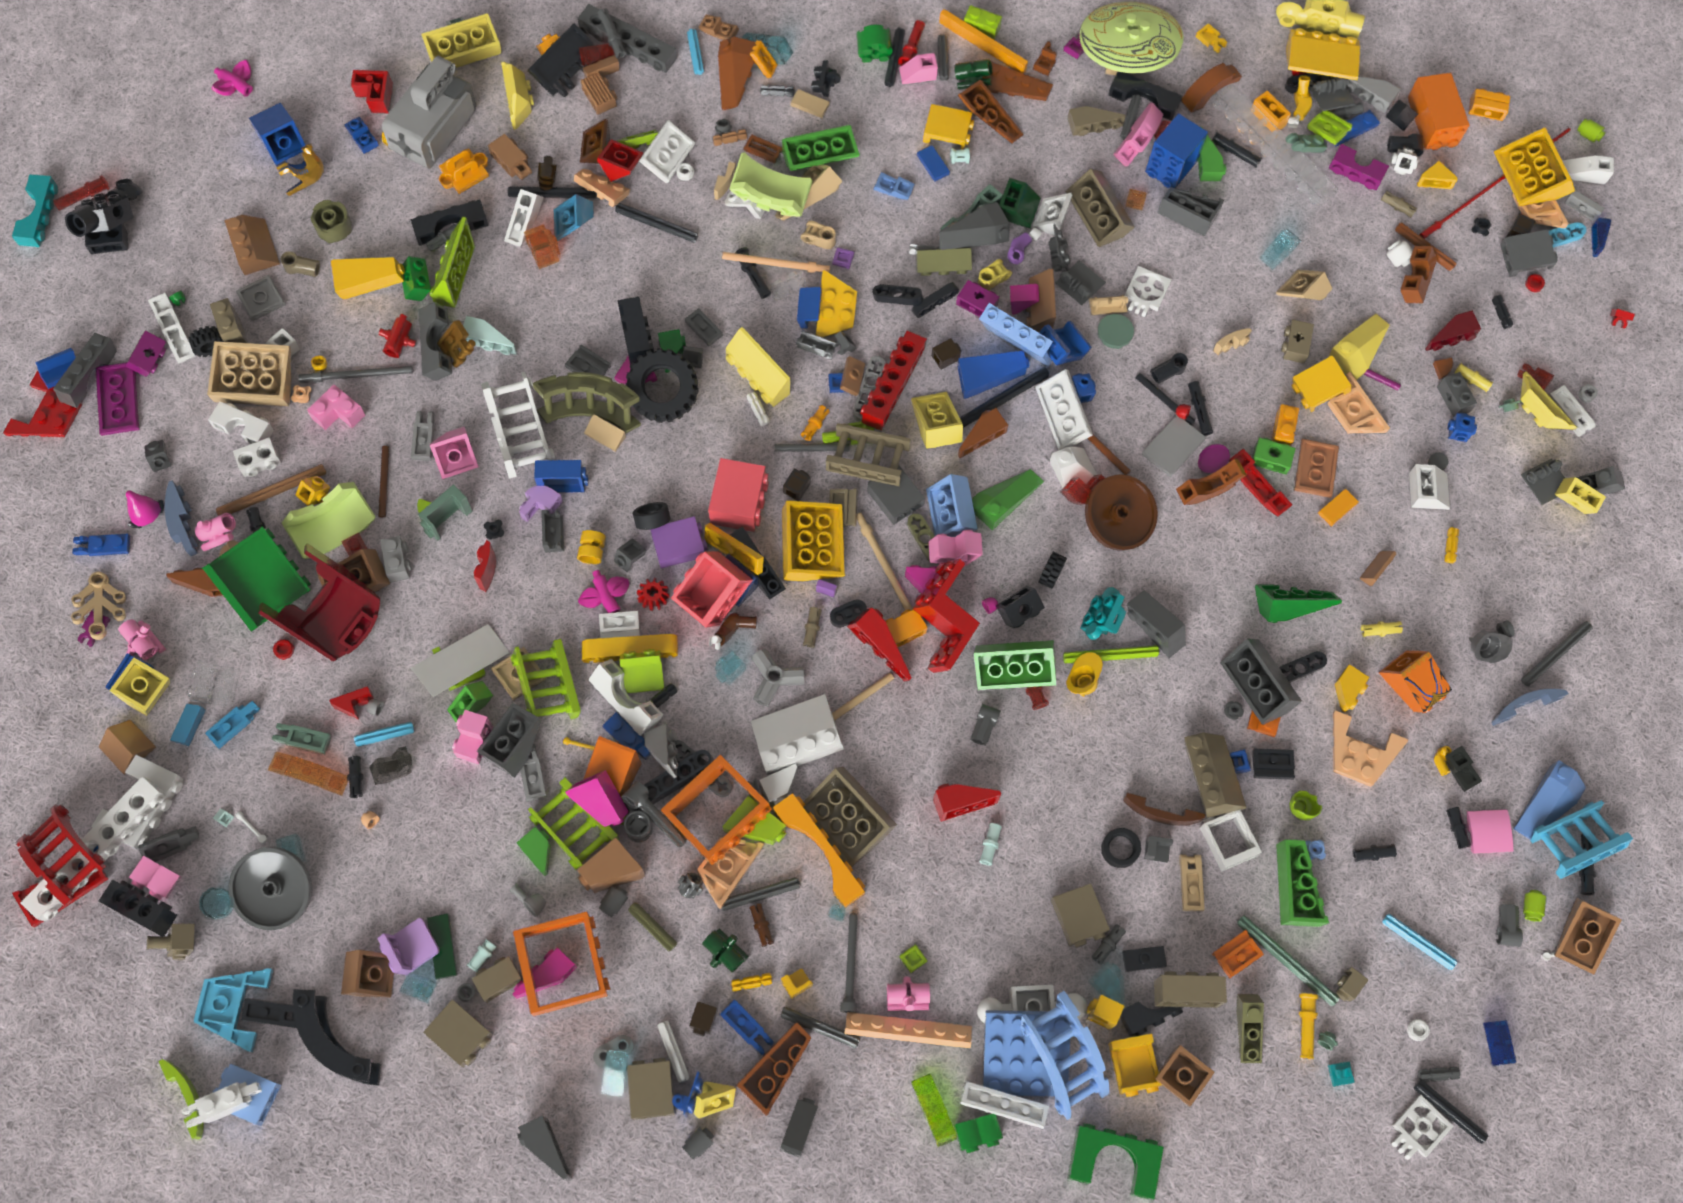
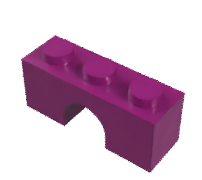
(1345, 164)

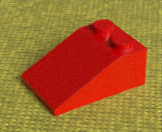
(961, 799)

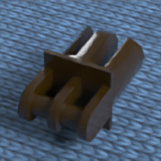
(546, 173)

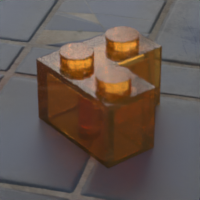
(542, 246)

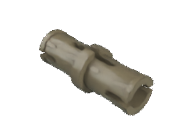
(1399, 204)
(812, 627)

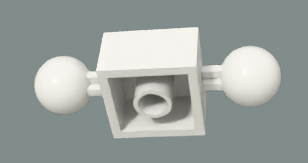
(1030, 999)

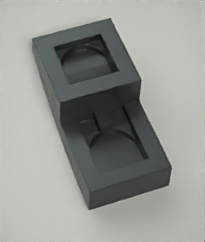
(1461, 768)

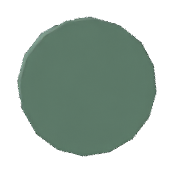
(1115, 331)

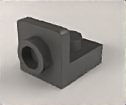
(628, 554)

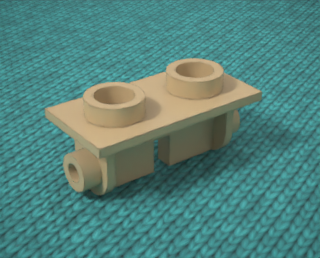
(1108, 305)

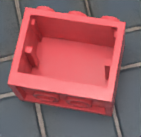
(738, 495)
(711, 588)

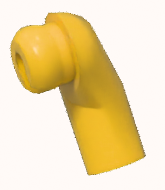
(1440, 760)

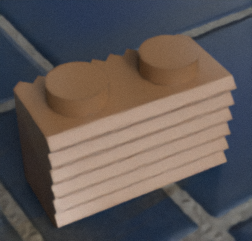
(598, 93)

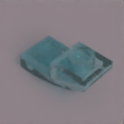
(614, 1073)

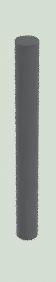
(808, 447)

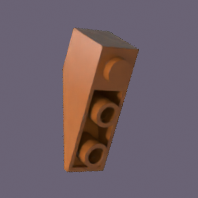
(195, 580)

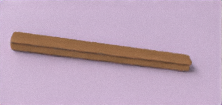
(270, 491)

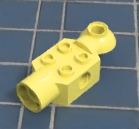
(1322, 16)

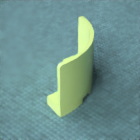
(770, 187)
(332, 521)

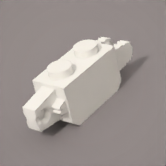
(222, 1103)

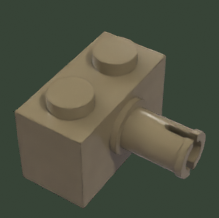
(178, 942)

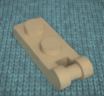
(1191, 883)

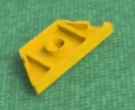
(836, 306)

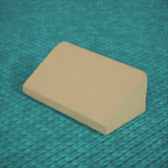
(605, 433)

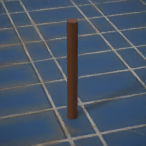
(383, 481)

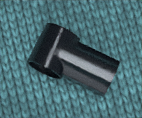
(1413, 142)
(1169, 368)

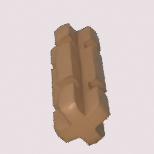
(729, 137)

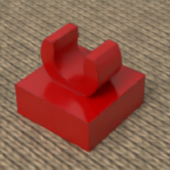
(1621, 315)

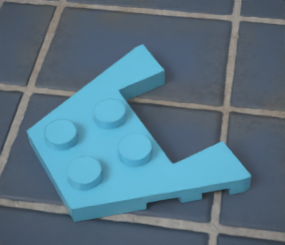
(222, 1003)

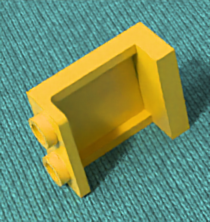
(948, 125)
(1320, 383)
(1134, 1065)

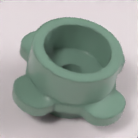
(1510, 405)

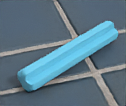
(695, 51)
(384, 734)

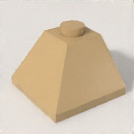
(1306, 285)

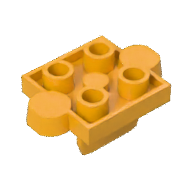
(463, 170)

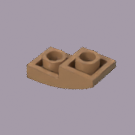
(715, 27)

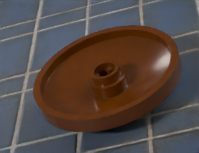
(1121, 512)

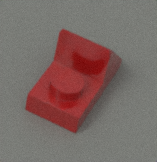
(347, 702)

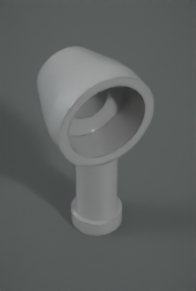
(534, 902)

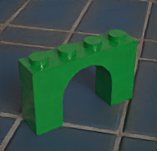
(1145, 1156)

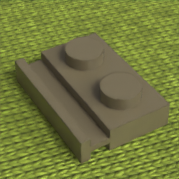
(849, 500)

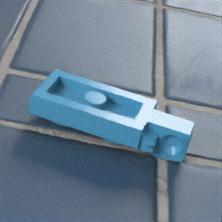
(232, 724)

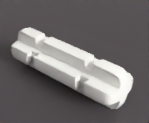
(758, 409)

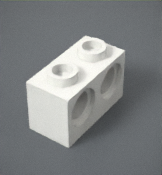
(255, 453)

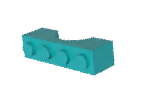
(31, 229)

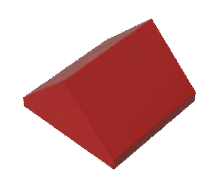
(618, 159)

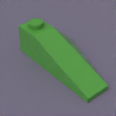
(1003, 498)

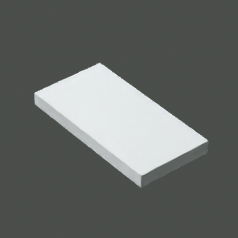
(1063, 410)

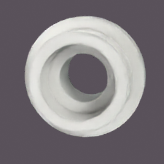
(685, 167)

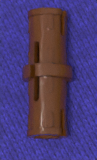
(761, 925)

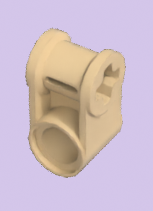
(816, 234)

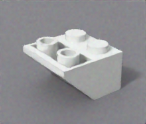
(1429, 487)

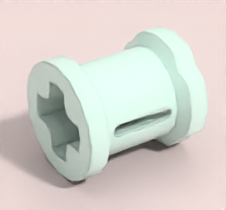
(959, 155)

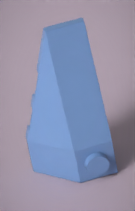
(1553, 797)

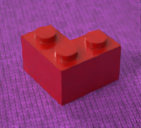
(375, 87)

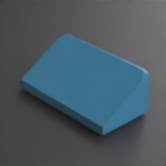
(188, 724)

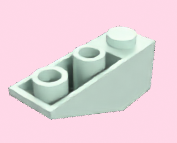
(487, 336)

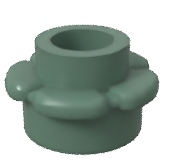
(1327, 1040)

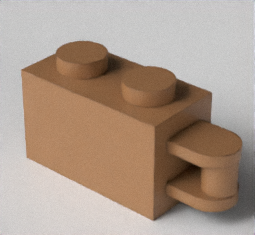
(510, 156)

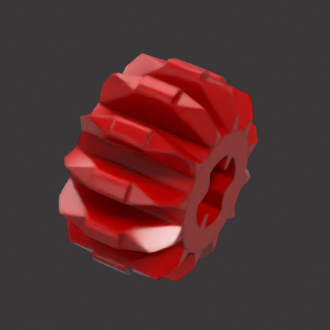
(658, 598)

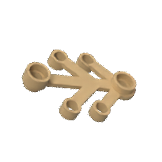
(98, 603)

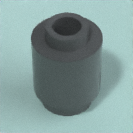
(613, 901)
(698, 1142)

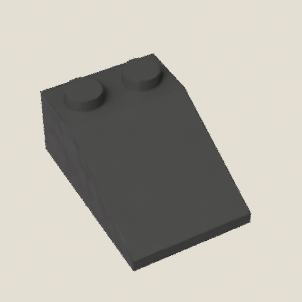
(511, 740)
(541, 1141)

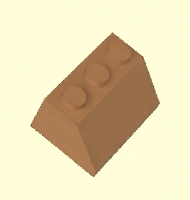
(251, 243)
(1044, 311)

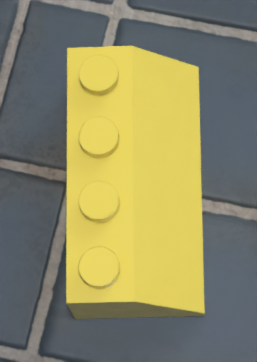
(463, 41)
(758, 368)

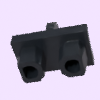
(827, 76)

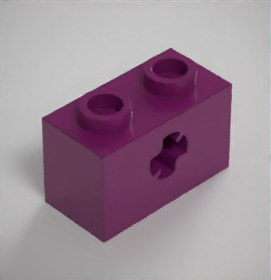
(969, 298)
(138, 361)

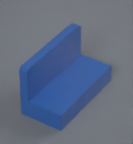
(808, 305)
(54, 366)

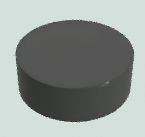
(1439, 460)

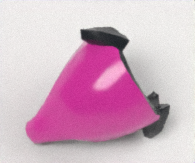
(142, 509)

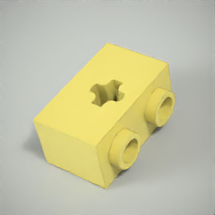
(1580, 495)

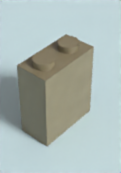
(228, 322)
(1080, 915)
(458, 1034)
(650, 1089)

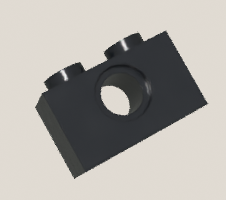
(1010, 607)

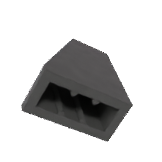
(799, 1127)

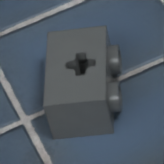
(1456, 394)

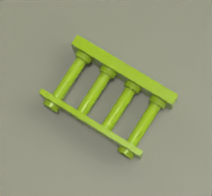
(560, 670)
(606, 835)

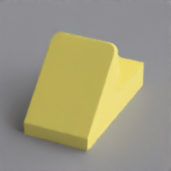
(714, 1098)

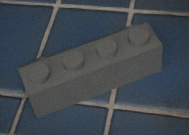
(1260, 681)

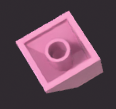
(453, 453)

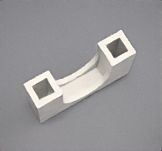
(166, 781)

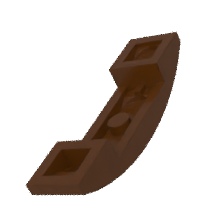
(1137, 804)

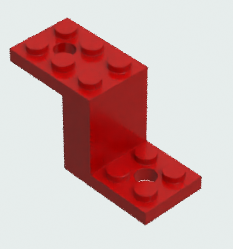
(946, 616)

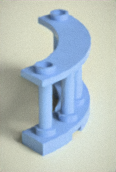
(1088, 1050)

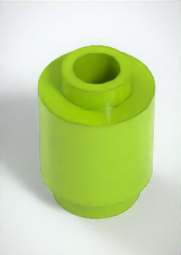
(1591, 130)
(1534, 905)

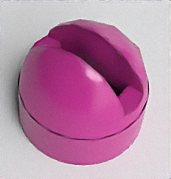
(989, 604)

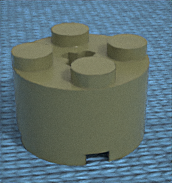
(331, 221)

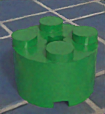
(874, 43)

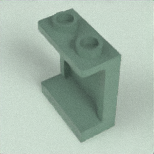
(442, 509)

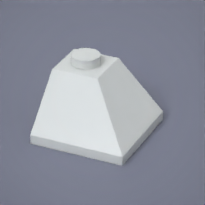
(1072, 463)

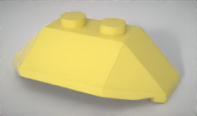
(517, 94)
(1542, 406)

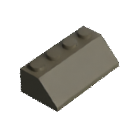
(1100, 208)
(1214, 774)

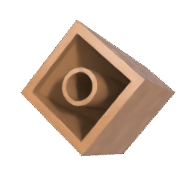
(609, 868)

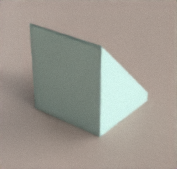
(222, 817)

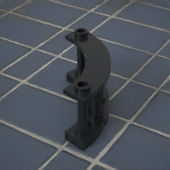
(315, 1032)

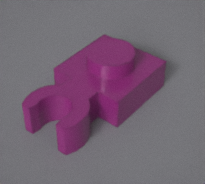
(1074, 47)
(90, 620)

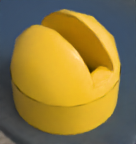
(319, 363)

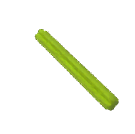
(1116, 653)

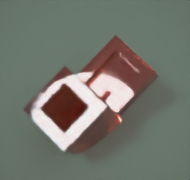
(1077, 491)

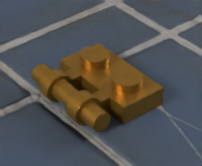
(452, 340)

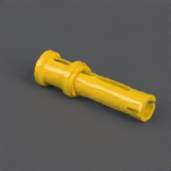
(1308, 1014)

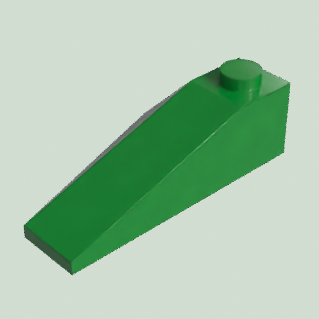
(1285, 605)

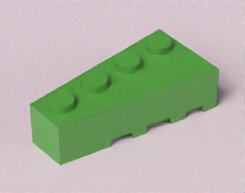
(1297, 886)

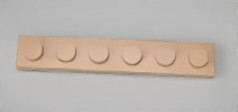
(908, 1030)

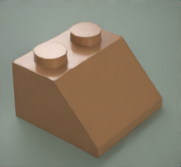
(367, 974)
(1184, 1075)

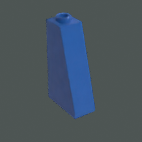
(989, 371)

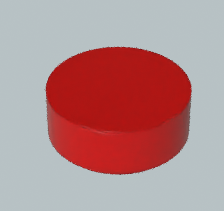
(1535, 283)
(283, 649)

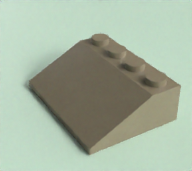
(848, 815)

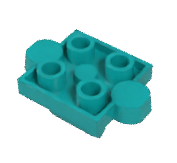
(1103, 613)

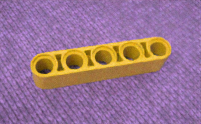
(612, 648)

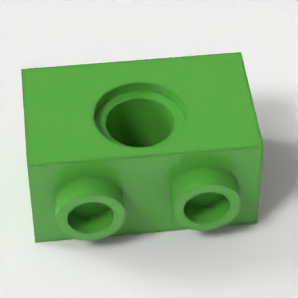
(1263, 458)

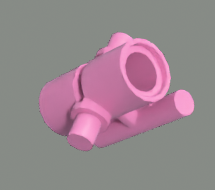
(214, 531)
(140, 639)
(908, 996)

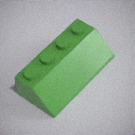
(819, 148)
(1015, 665)

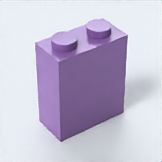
(678, 542)

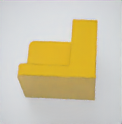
(796, 983)

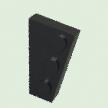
(634, 328)

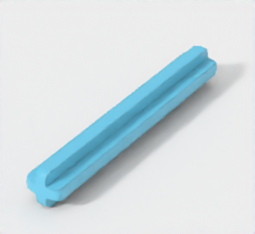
(1419, 941)

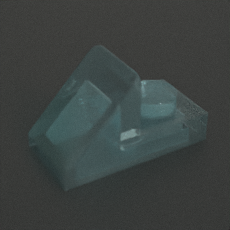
(418, 987)

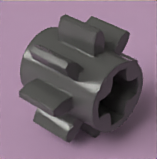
(690, 885)

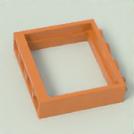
(695, 788)
(527, 973)

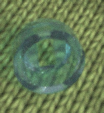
(837, 912)

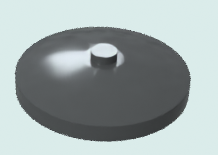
(270, 888)

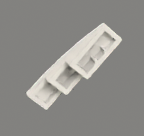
(171, 328)

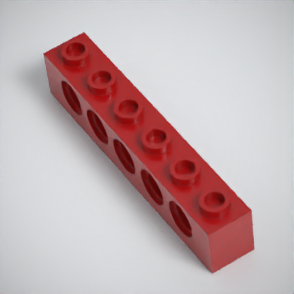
(900, 369)

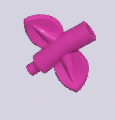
(234, 80)
(604, 592)

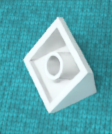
(1052, 211)

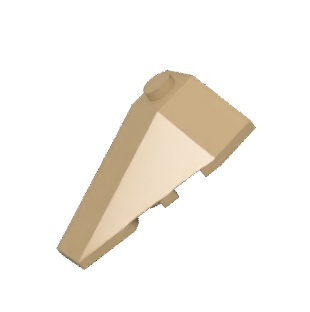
(824, 183)

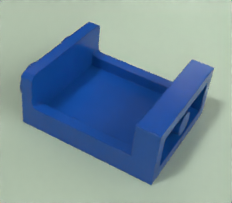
(1067, 343)

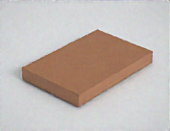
(1316, 468)

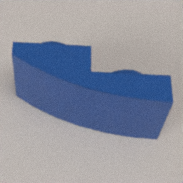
(361, 135)

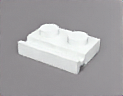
(619, 624)

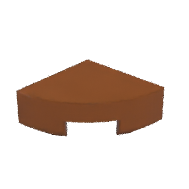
(1443, 367)

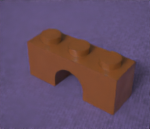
(1416, 285)

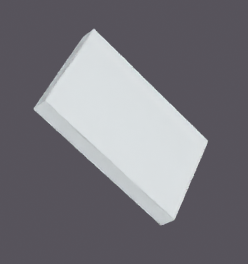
(667, 151)

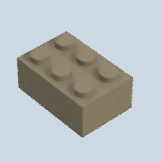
(1190, 990)

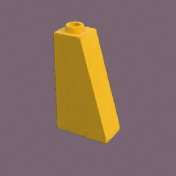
(365, 275)

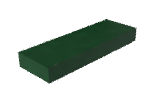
(444, 961)

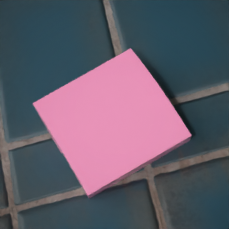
(1490, 831)

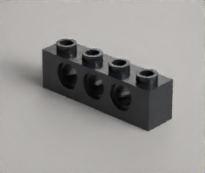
(137, 907)

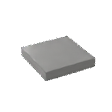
(260, 297)

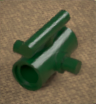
(973, 73)
(724, 950)

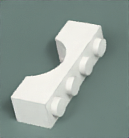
(609, 682)

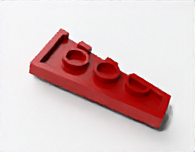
(94, 880)

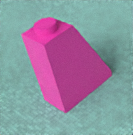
(599, 799)

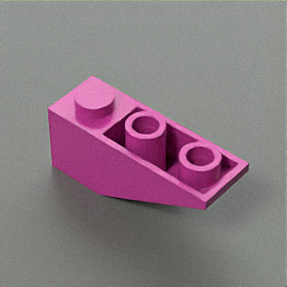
(550, 973)

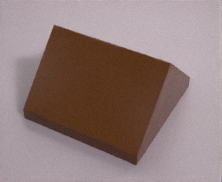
(594, 142)

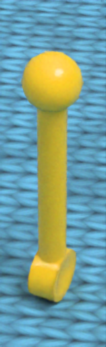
(567, 740)

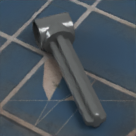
(637, 797)

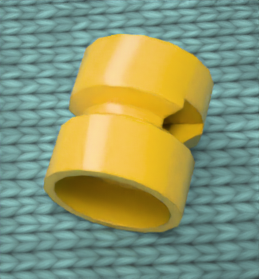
(591, 547)

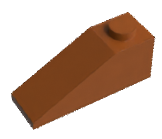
(988, 427)

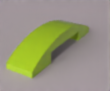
(188, 1090)

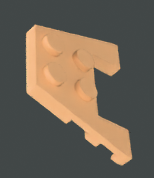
(1359, 759)

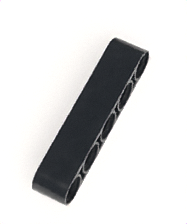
(681, 780)

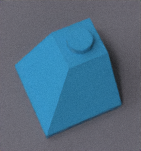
(572, 215)

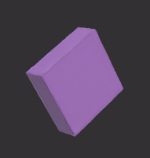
(843, 258)
(826, 588)

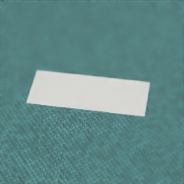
(460, 660)

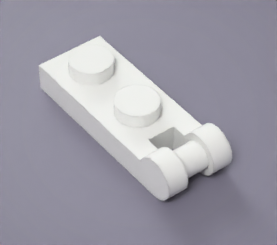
(1573, 410)

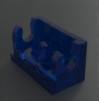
(1499, 1043)

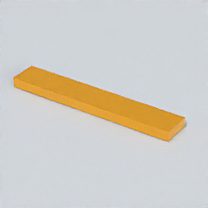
(983, 41)

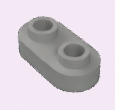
(613, 1045)

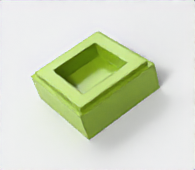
(913, 958)

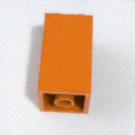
(1439, 110)

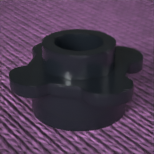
(1485, 223)
(494, 534)

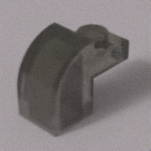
(391, 767)

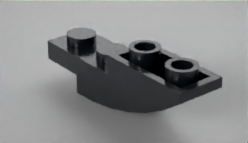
(768, 580)

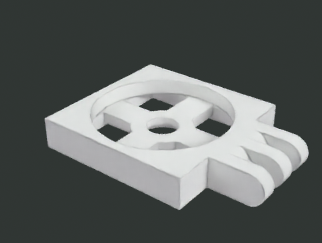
(1141, 302)
(1409, 1141)

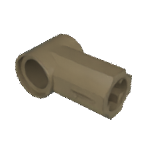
(300, 264)

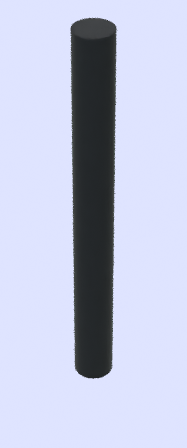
(1159, 394)

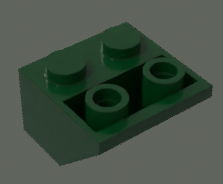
(1019, 203)

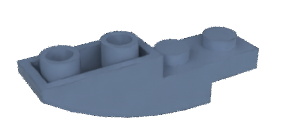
(176, 518)

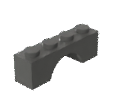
(432, 322)
(73, 383)

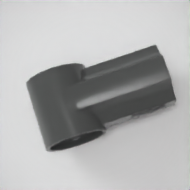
(985, 722)
(1508, 929)

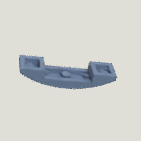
(1546, 695)

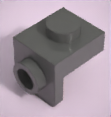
(157, 455)

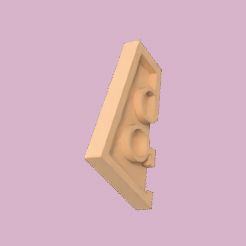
(605, 188)

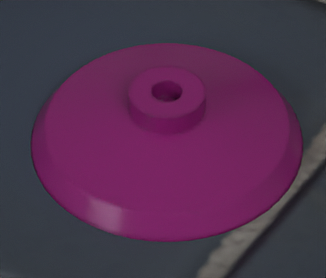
(1213, 458)

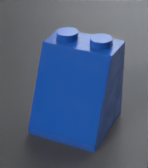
(278, 133)

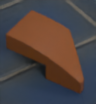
(1046, 60)

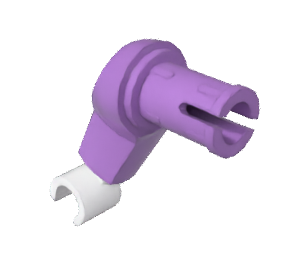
(1017, 247)

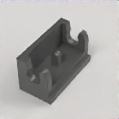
(552, 531)

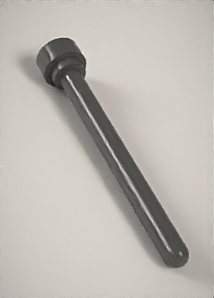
(848, 1003)

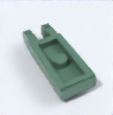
(1306, 143)
(303, 738)

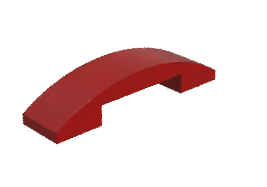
(1256, 483)

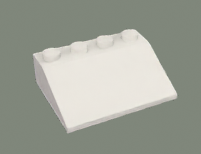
(797, 735)

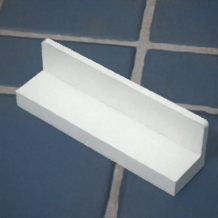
(1004, 1104)

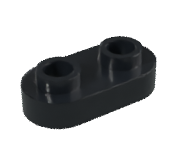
(847, 613)

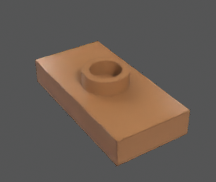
(852, 376)

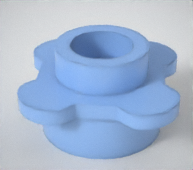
(1319, 846)

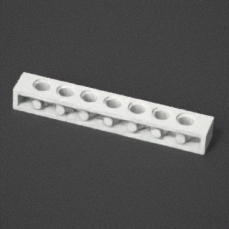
(37, 900)

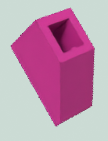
(919, 576)

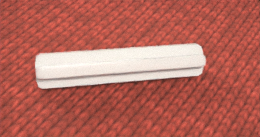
(673, 1051)

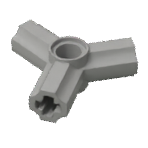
(769, 687)

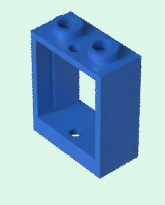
(561, 475)

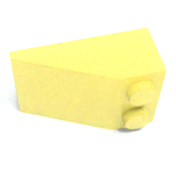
(937, 420)

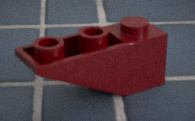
(1459, 328)

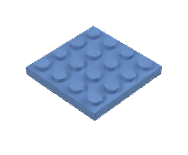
(1011, 1057)

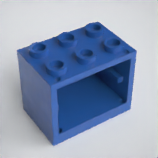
(1176, 151)

